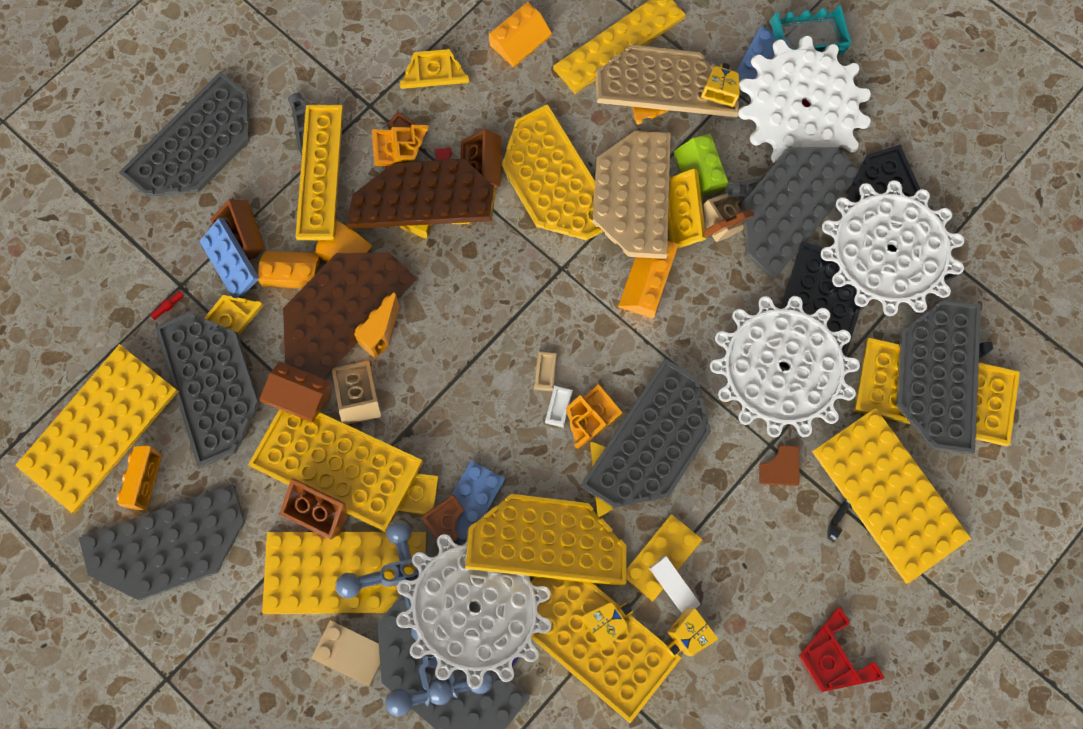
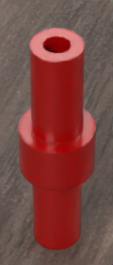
(166, 305)

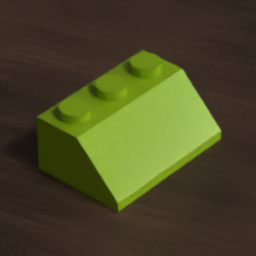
(702, 155)

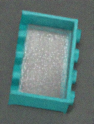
(822, 28)

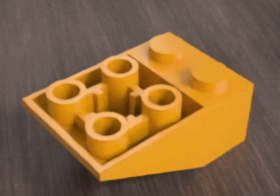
(377, 331)

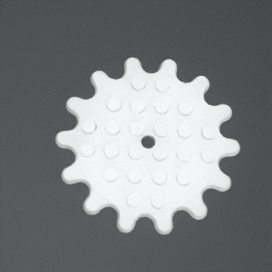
(800, 75)
(920, 244)
(813, 360)
(467, 638)

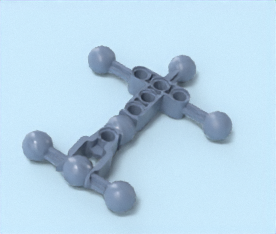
(437, 691)

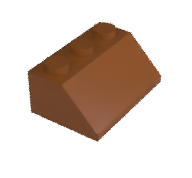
(484, 154)
(243, 226)
(296, 391)
(314, 509)

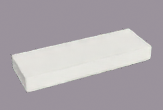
(674, 584)

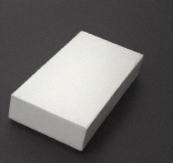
(557, 408)

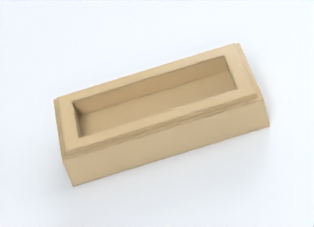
(545, 371)

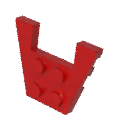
(829, 663)

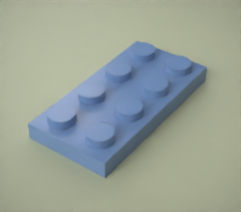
(761, 45)
(229, 259)
(476, 495)

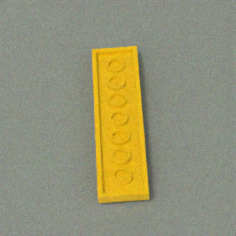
(636, 28)
(319, 172)

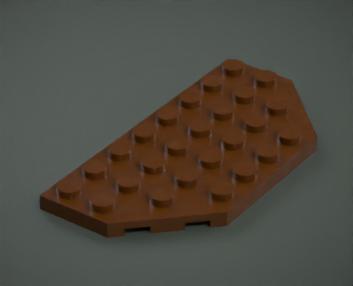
(423, 196)
(334, 303)

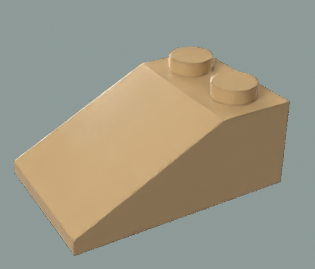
(719, 209)
(355, 392)
(348, 653)

